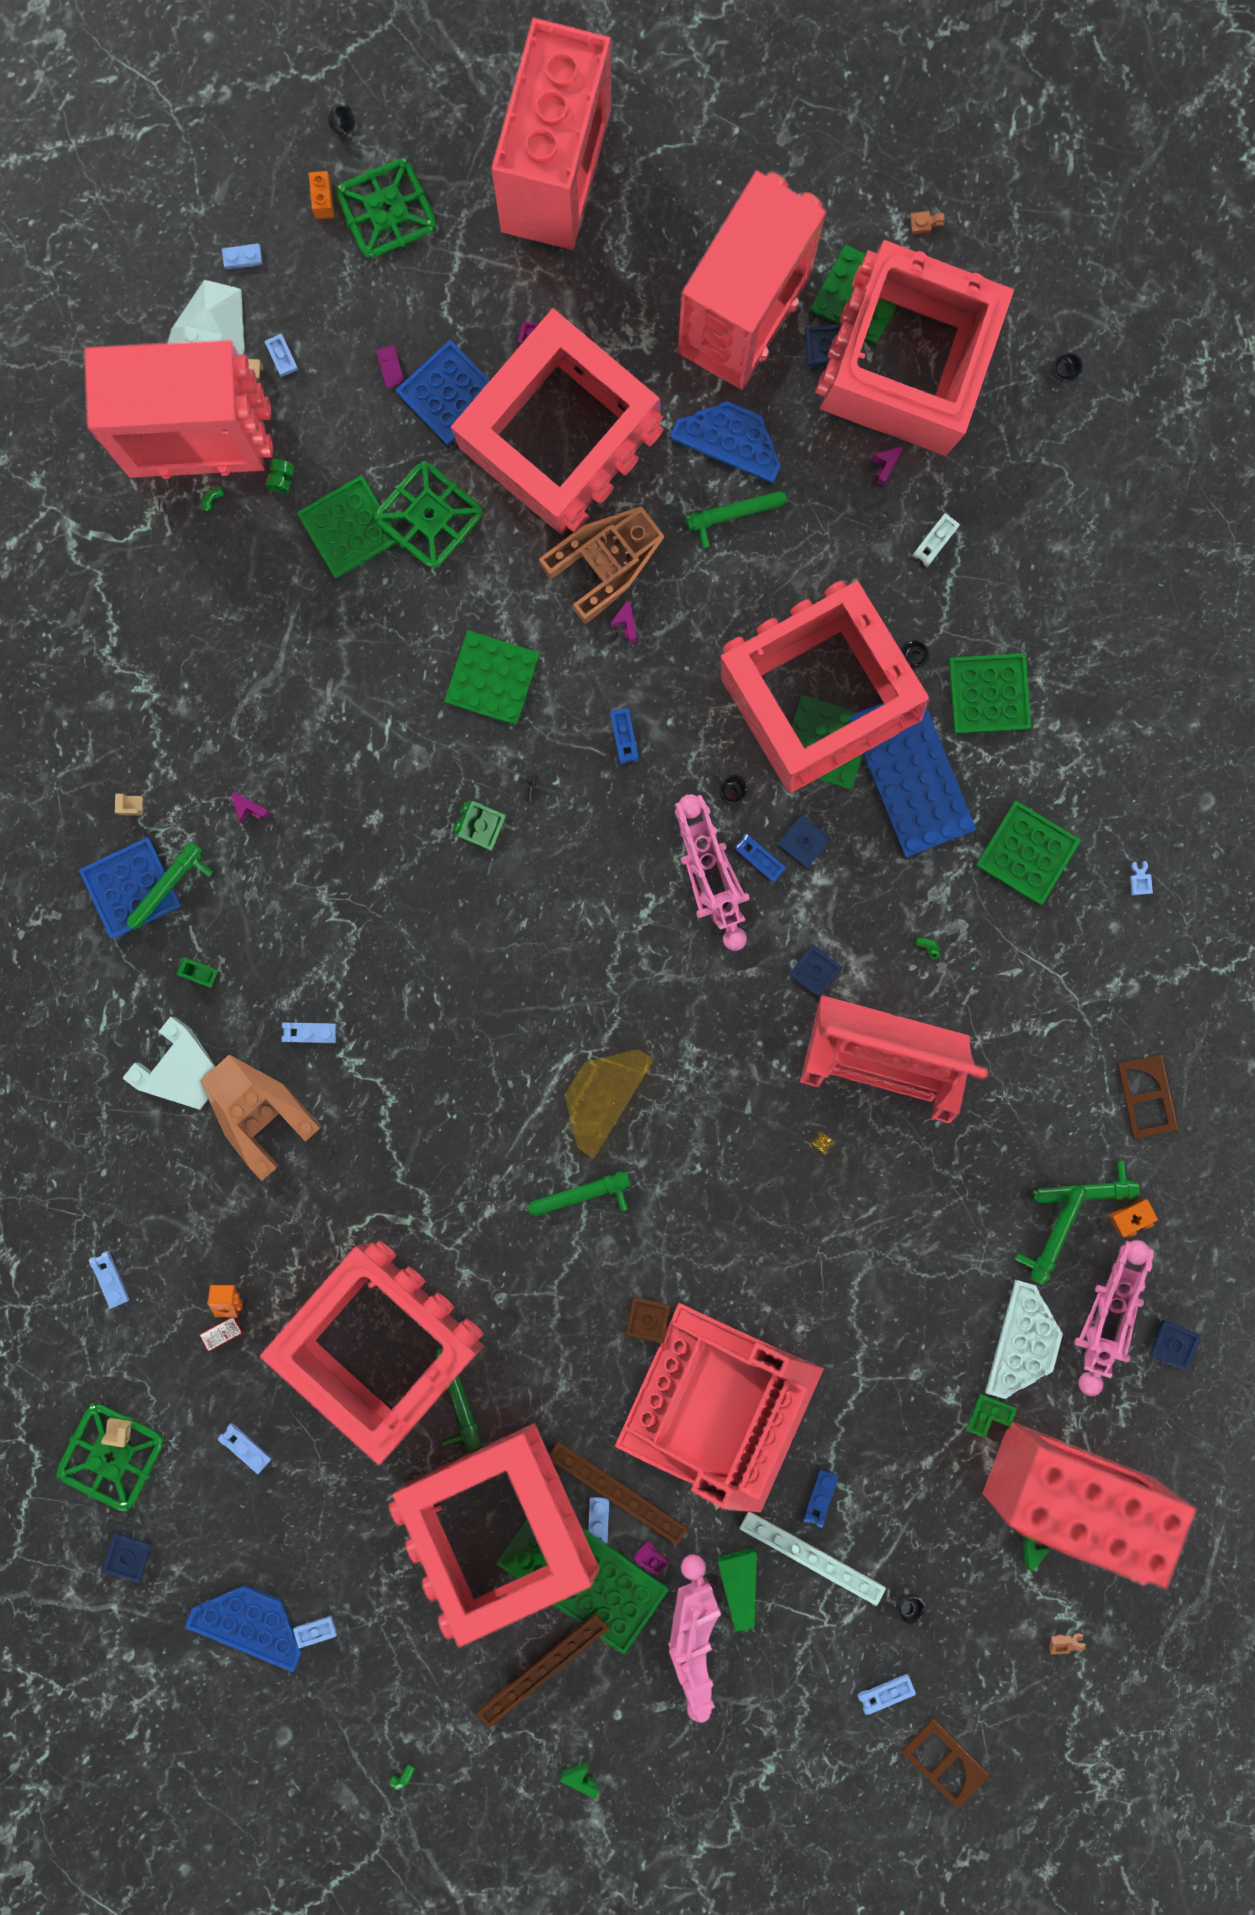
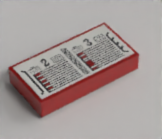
(221, 1333)

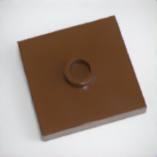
(648, 1320)

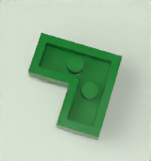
(985, 1411)

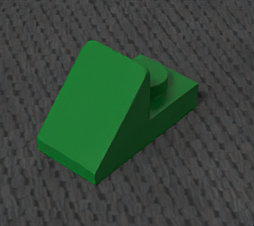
(197, 972)
(1034, 1553)
(575, 1778)

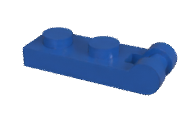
(624, 735)
(760, 858)
(820, 1497)

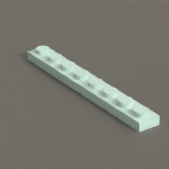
(812, 1557)

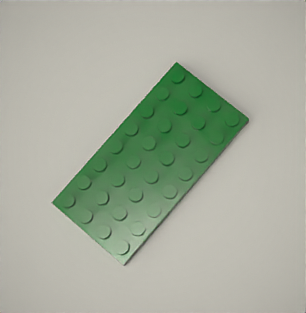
(620, 1593)

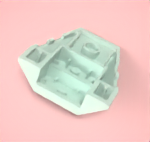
(211, 316)

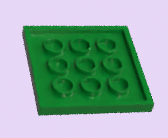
(837, 290)
(345, 527)
(492, 677)
(990, 693)
(818, 720)
(1028, 853)

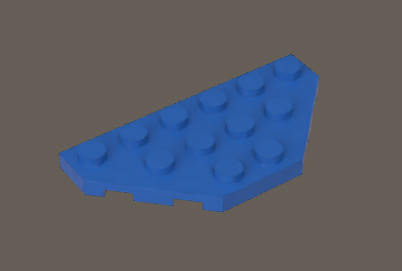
(730, 437)
(250, 1624)

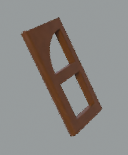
(1155, 1068)
(974, 1772)

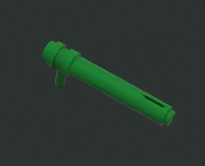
(707, 517)
(182, 863)
(607, 1185)
(1116, 1190)
(1046, 1262)
(468, 1428)

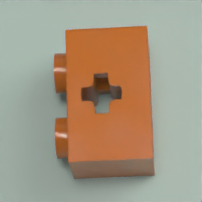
(321, 195)
(1122, 1218)
(224, 1301)

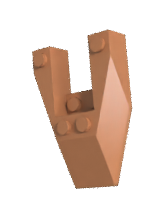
(615, 551)
(246, 1103)

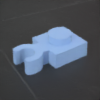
(1140, 883)

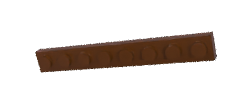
(618, 1493)
(542, 1670)

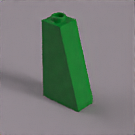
(739, 1582)

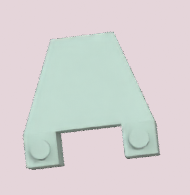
(179, 1071)

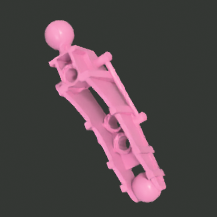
(727, 917)
(1099, 1363)
(692, 1625)

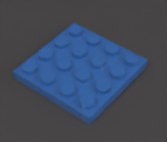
(443, 389)
(122, 882)

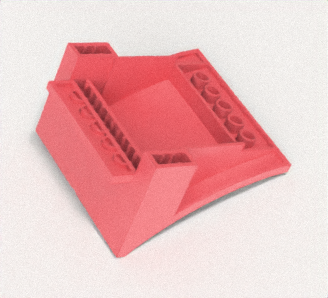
(890, 1055)
(719, 1410)

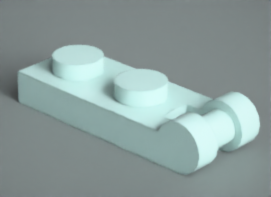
(936, 539)

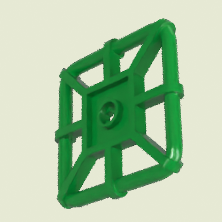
(387, 196)
(428, 526)
(98, 1461)

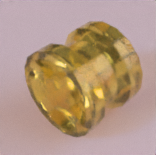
(823, 1142)

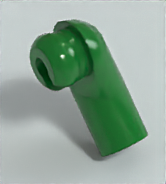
(208, 497)
(930, 946)
(398, 1783)

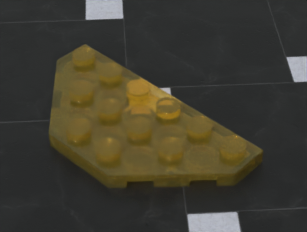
(602, 1094)

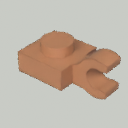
(922, 222)
(1064, 1644)

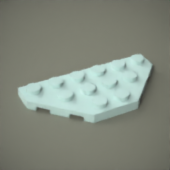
(1026, 1343)

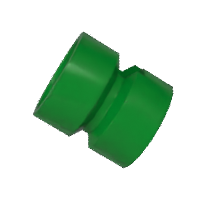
(280, 474)

